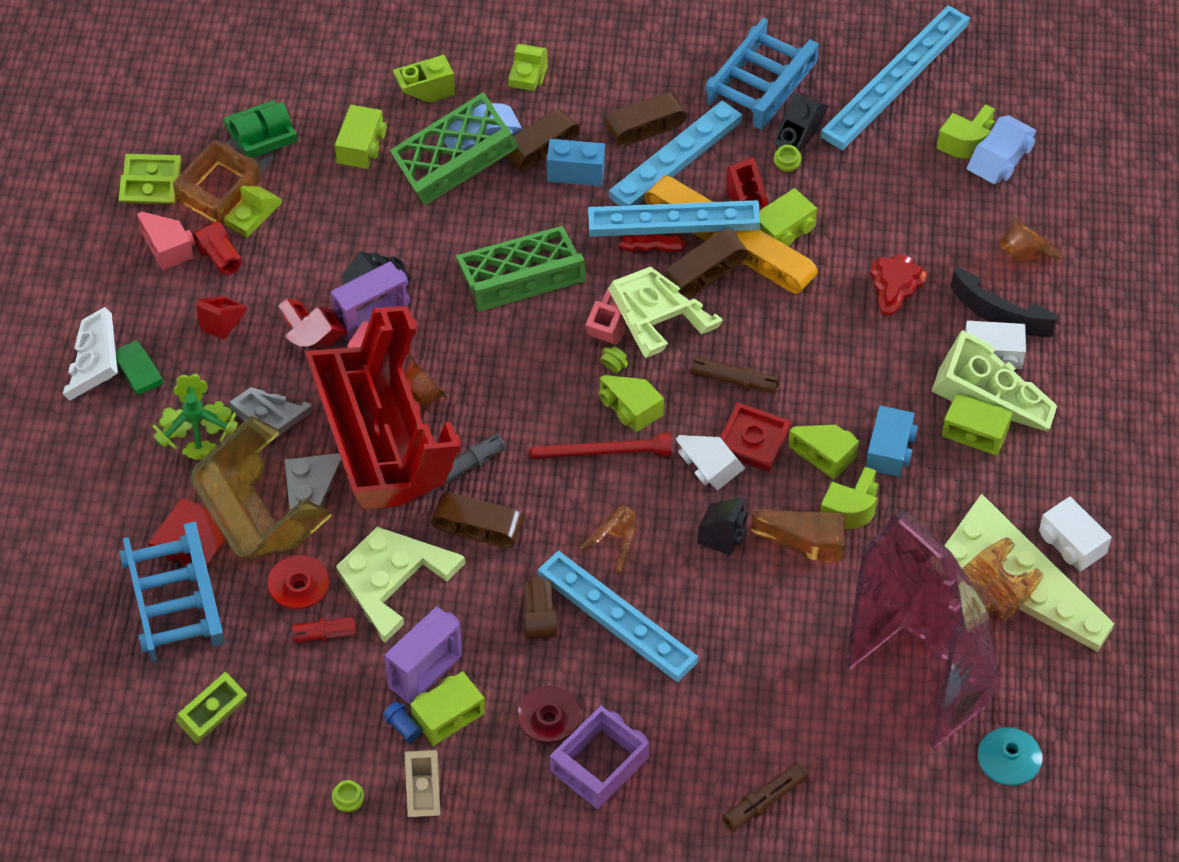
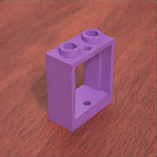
(364, 289)
(423, 654)
(583, 781)

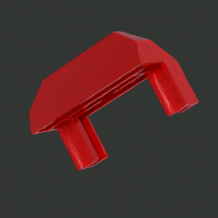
(375, 416)

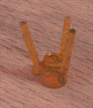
(618, 524)

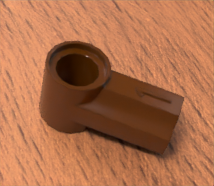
(539, 613)

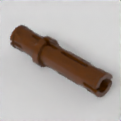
(744, 377)
(736, 817)

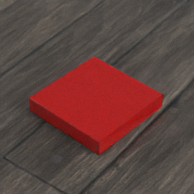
(755, 436)

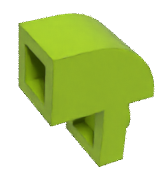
(528, 67)
(960, 136)
(856, 504)

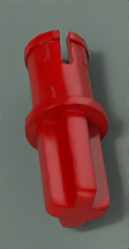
(324, 629)

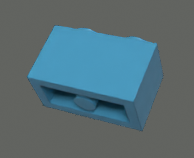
(575, 162)
(890, 441)

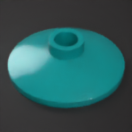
(1006, 767)

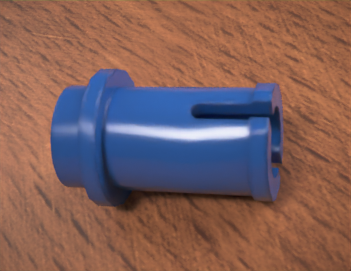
(403, 723)

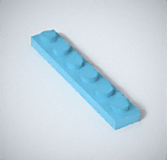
(676, 154)
(673, 218)
(618, 616)

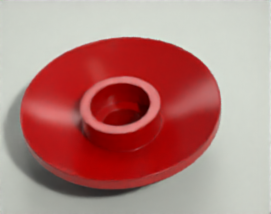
(294, 572)

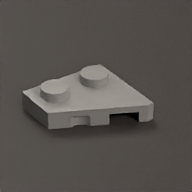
(269, 409)
(311, 478)

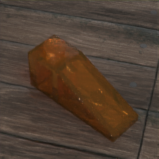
(806, 533)

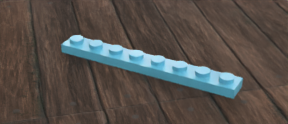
(894, 78)

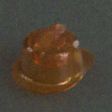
(1025, 243)
(423, 386)

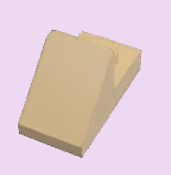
(422, 783)

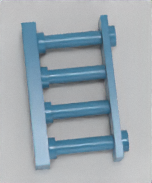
(775, 92)
(201, 599)

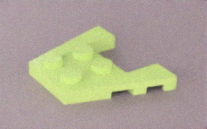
(650, 299)
(383, 565)

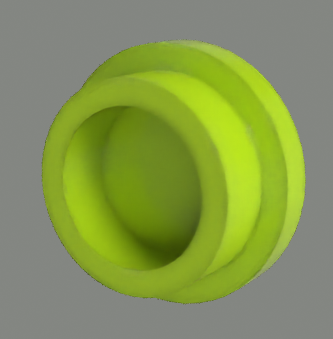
(787, 158)
(614, 359)
(348, 796)

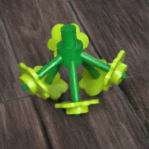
(178, 422)

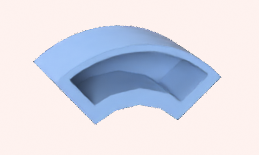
(504, 112)
(1002, 149)

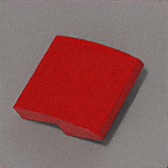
(173, 528)

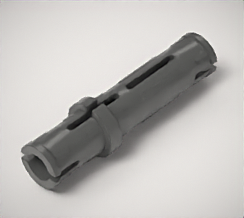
(475, 457)

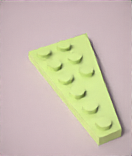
(1056, 597)

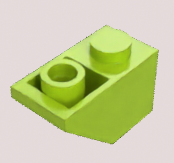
(427, 79)
(632, 399)

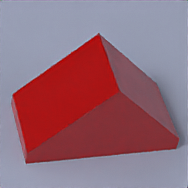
(745, 183)
(219, 315)

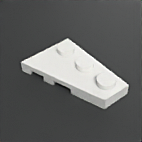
(95, 354)

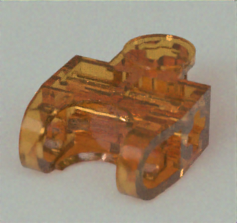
(994, 585)

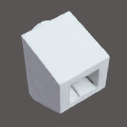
(712, 457)

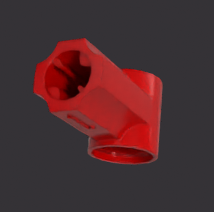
(215, 243)

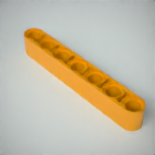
(765, 253)

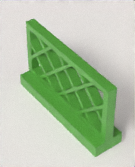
(463, 162)
(523, 281)

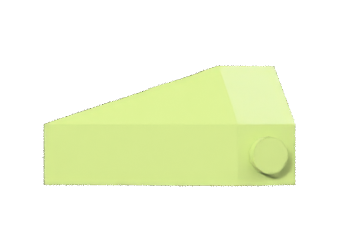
(979, 373)

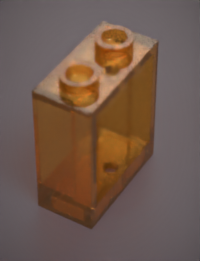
(203, 202)

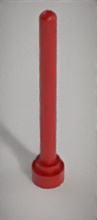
(659, 445)

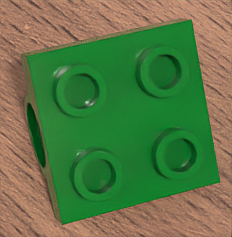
(261, 128)

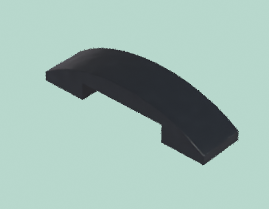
(995, 309)

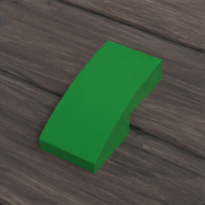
(137, 368)

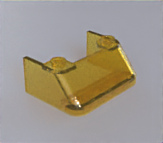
(226, 489)

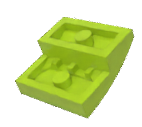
(149, 178)

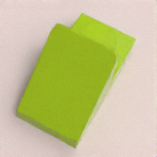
(252, 210)

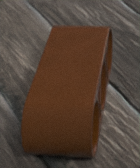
(645, 119)
(535, 139)
(707, 263)
(477, 520)

